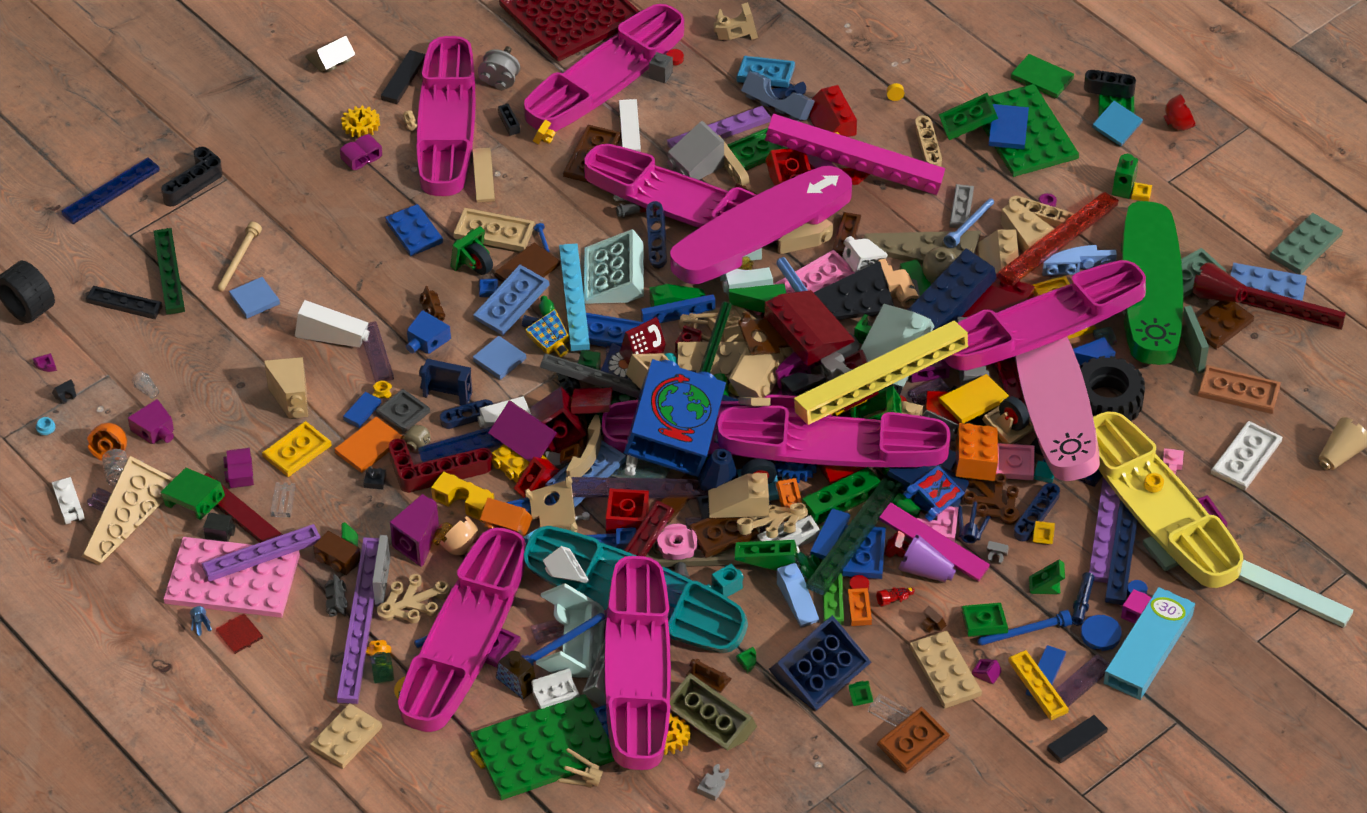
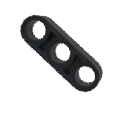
(1109, 83)

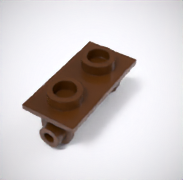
(431, 303)
(710, 676)

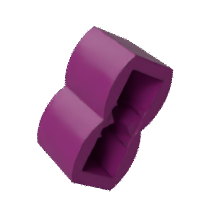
(361, 152)
(239, 468)

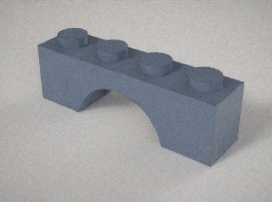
(759, 87)

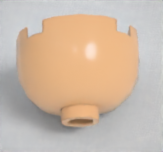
(461, 537)

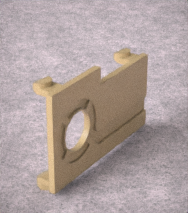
(557, 515)

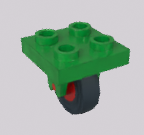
(472, 252)

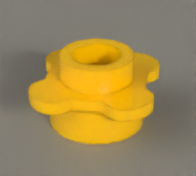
(382, 389)

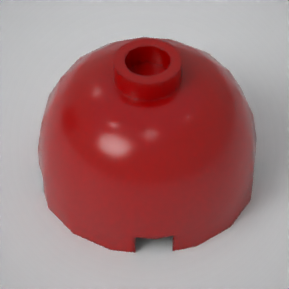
(1178, 114)

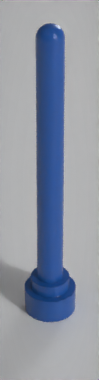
(1062, 619)
(565, 638)

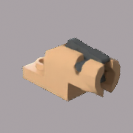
(900, 285)

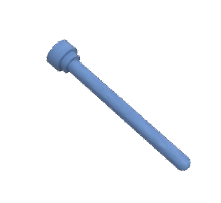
(952, 239)

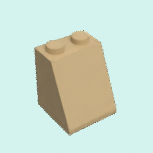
(288, 385)

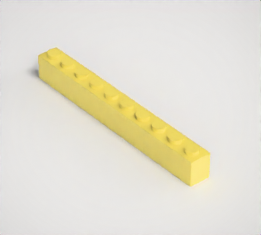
(880, 372)

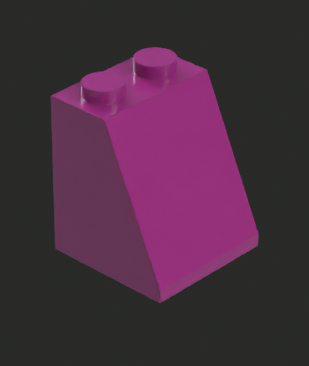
(415, 529)

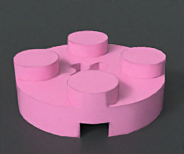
(677, 551)

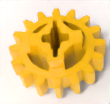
(360, 121)
(675, 739)

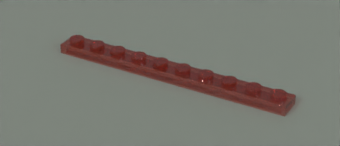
(1057, 239)

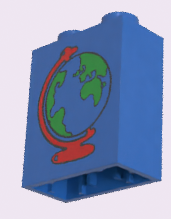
(675, 417)

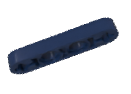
(656, 234)
(1034, 510)

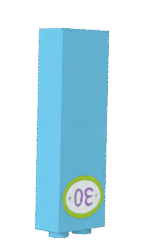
(1149, 643)

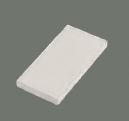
(1246, 455)

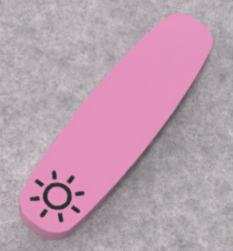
(1060, 409)

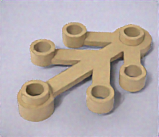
(796, 512)
(412, 601)

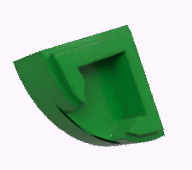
(747, 659)

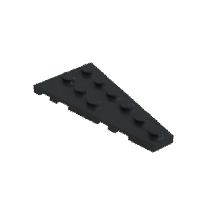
(857, 294)

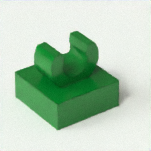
(861, 693)

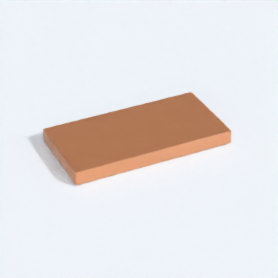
(1239, 389)

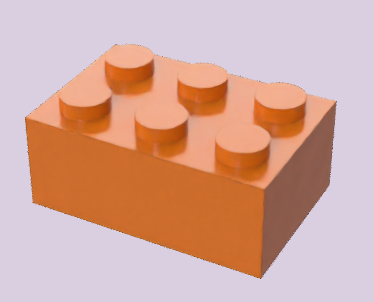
(976, 451)

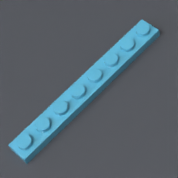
(574, 297)

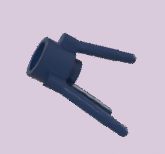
(970, 532)

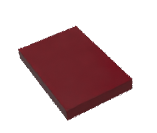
(591, 400)

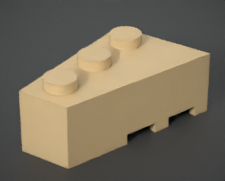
(1027, 225)

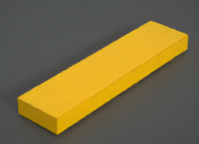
(1038, 685)

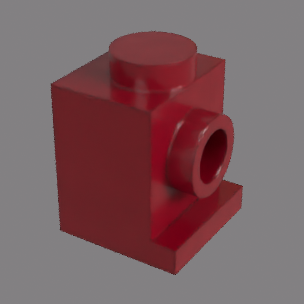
(688, 335)

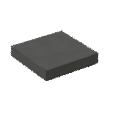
(402, 411)

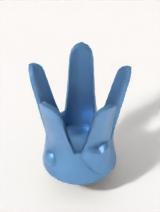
(198, 615)

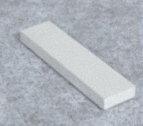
(629, 124)

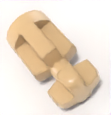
(410, 120)

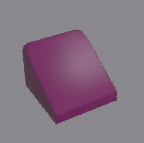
(987, 670)

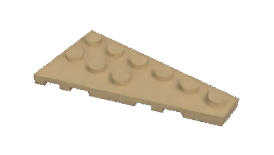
(130, 503)

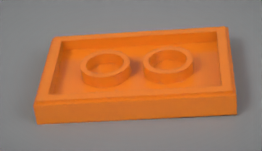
(367, 444)

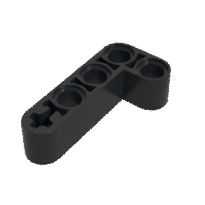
(203, 173)

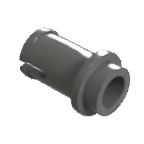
(628, 209)

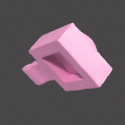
(1173, 459)

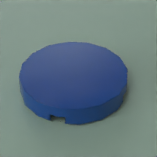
(1101, 632)

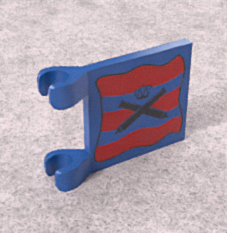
(937, 490)

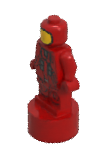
(885, 597)

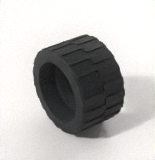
(25, 292)

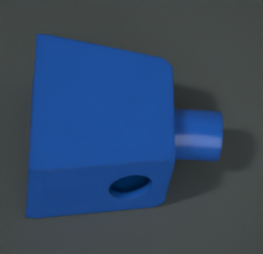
(427, 333)

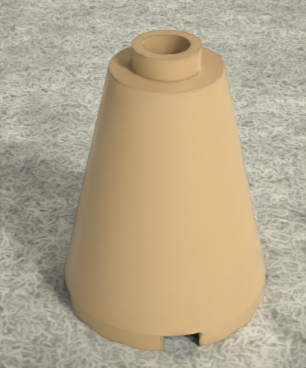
(1343, 444)

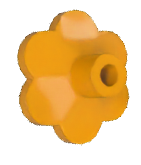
(378, 646)

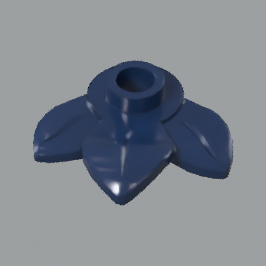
(784, 92)

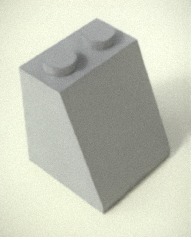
(697, 153)

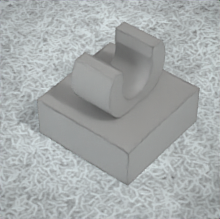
(997, 548)

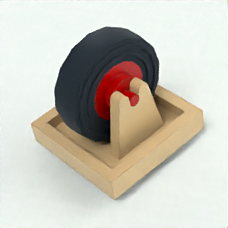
(1010, 419)

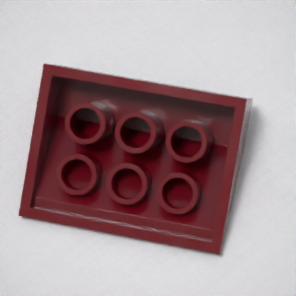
(1001, 296)
(806, 325)

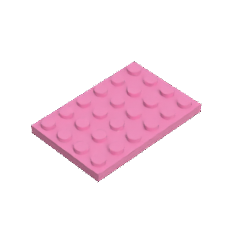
(254, 590)

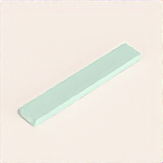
(1295, 594)

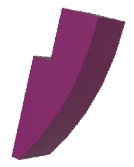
(792, 365)

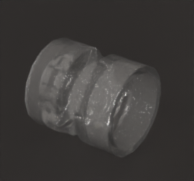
(113, 464)

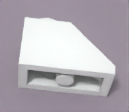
(564, 565)

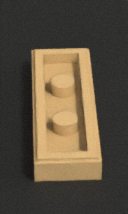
(754, 401)

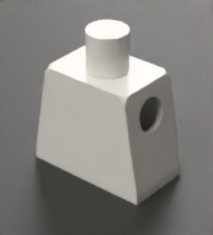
(861, 253)

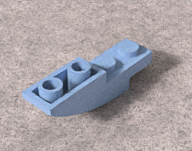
(1072, 260)

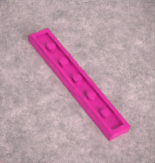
(959, 556)

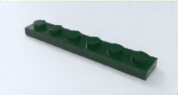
(169, 271)

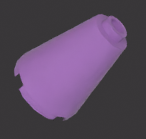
(926, 561)

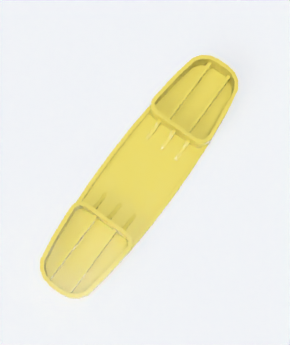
(1170, 516)

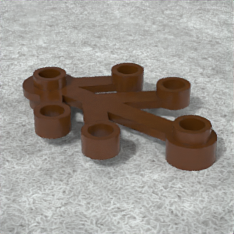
(1008, 513)

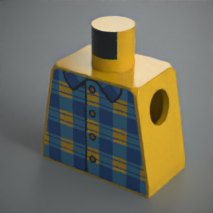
(549, 334)

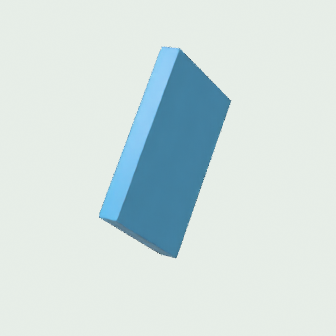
(777, 70)

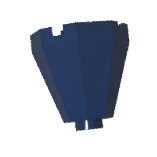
(717, 470)

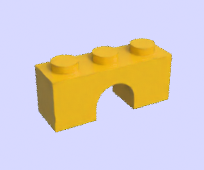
(451, 488)

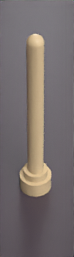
(252, 231)

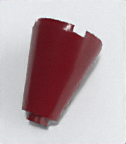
(1218, 285)

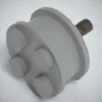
(499, 68)

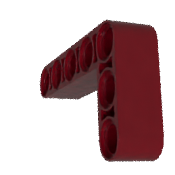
(425, 474)

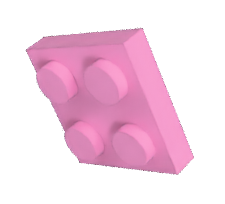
(1016, 461)

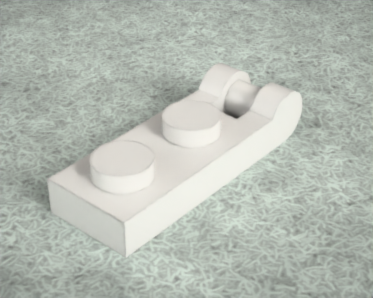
(68, 500)

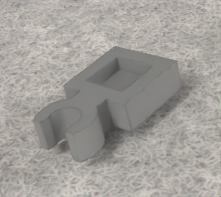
(713, 785)

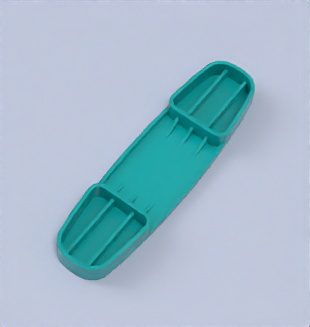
(695, 611)

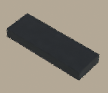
(1077, 739)

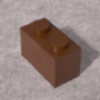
(336, 553)

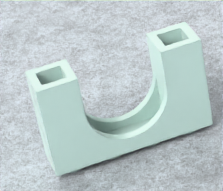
(747, 278)

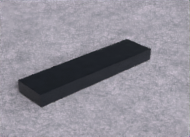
(403, 77)
(124, 302)

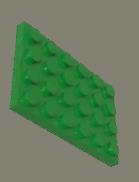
(1045, 138)
(533, 746)

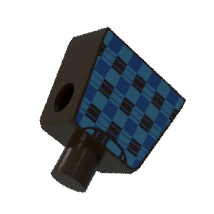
(516, 673)

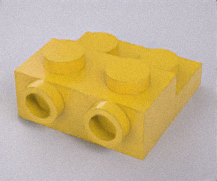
(510, 462)

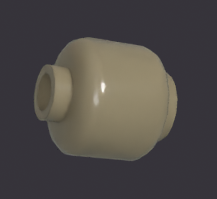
(416, 437)

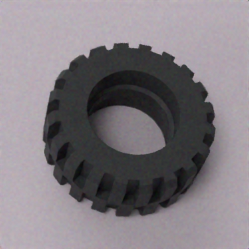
(1117, 375)

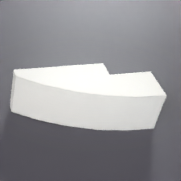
(805, 533)

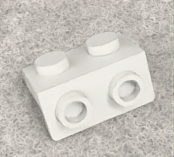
(554, 689)

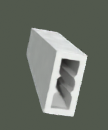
(330, 326)

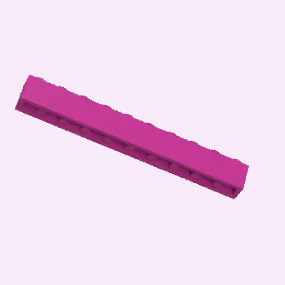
(855, 154)

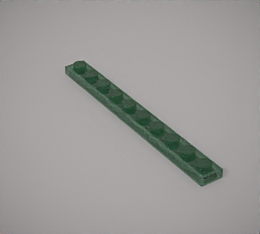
(854, 536)

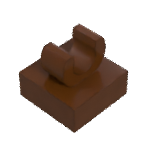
(932, 619)

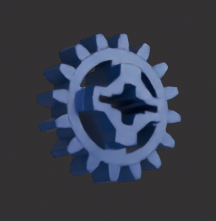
(793, 470)

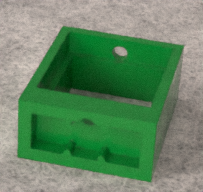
(886, 398)

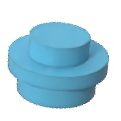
(45, 426)

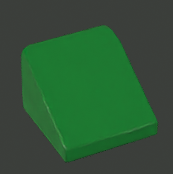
(349, 534)

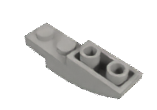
(834, 365)

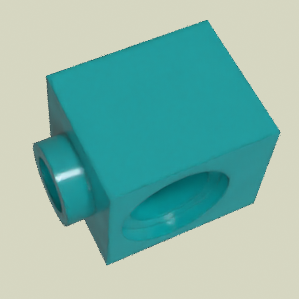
(728, 580)

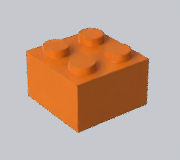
(504, 515)

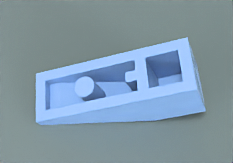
(796, 594)

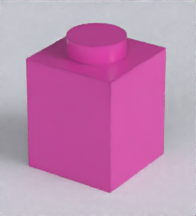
(1134, 606)

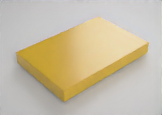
(973, 398)
(296, 449)

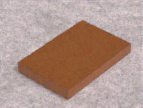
(913, 739)

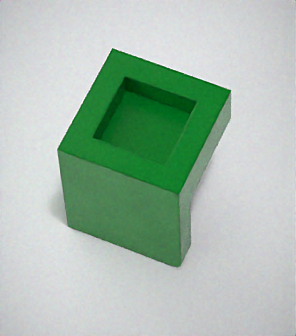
(862, 329)

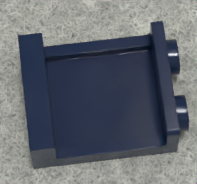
(446, 379)

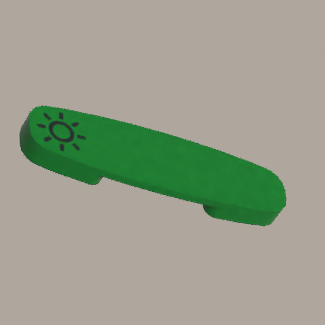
(1153, 245)

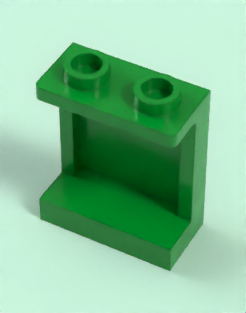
(193, 492)

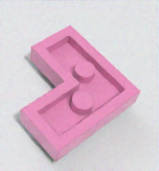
(945, 522)

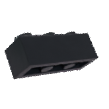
(508, 119)

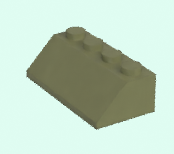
(711, 713)

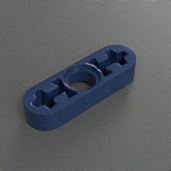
(462, 420)

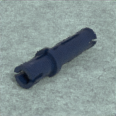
(1079, 614)

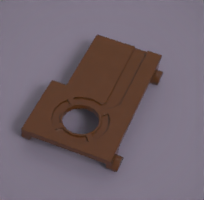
(773, 341)

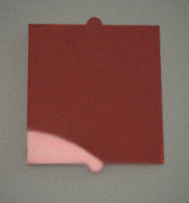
(239, 633)

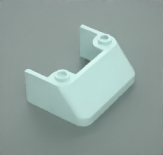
(572, 610)

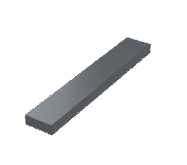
(590, 375)

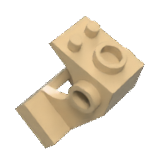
(735, 27)

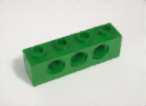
(841, 495)

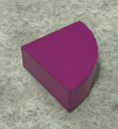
(45, 363)

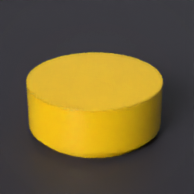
(895, 92)
(1153, 482)

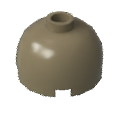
(936, 262)

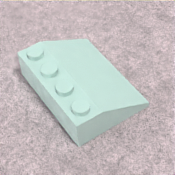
(614, 269)
(893, 329)

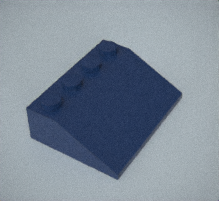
(820, 664)

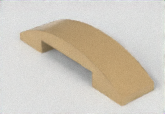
(483, 175)
(580, 466)

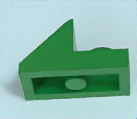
(1048, 579)

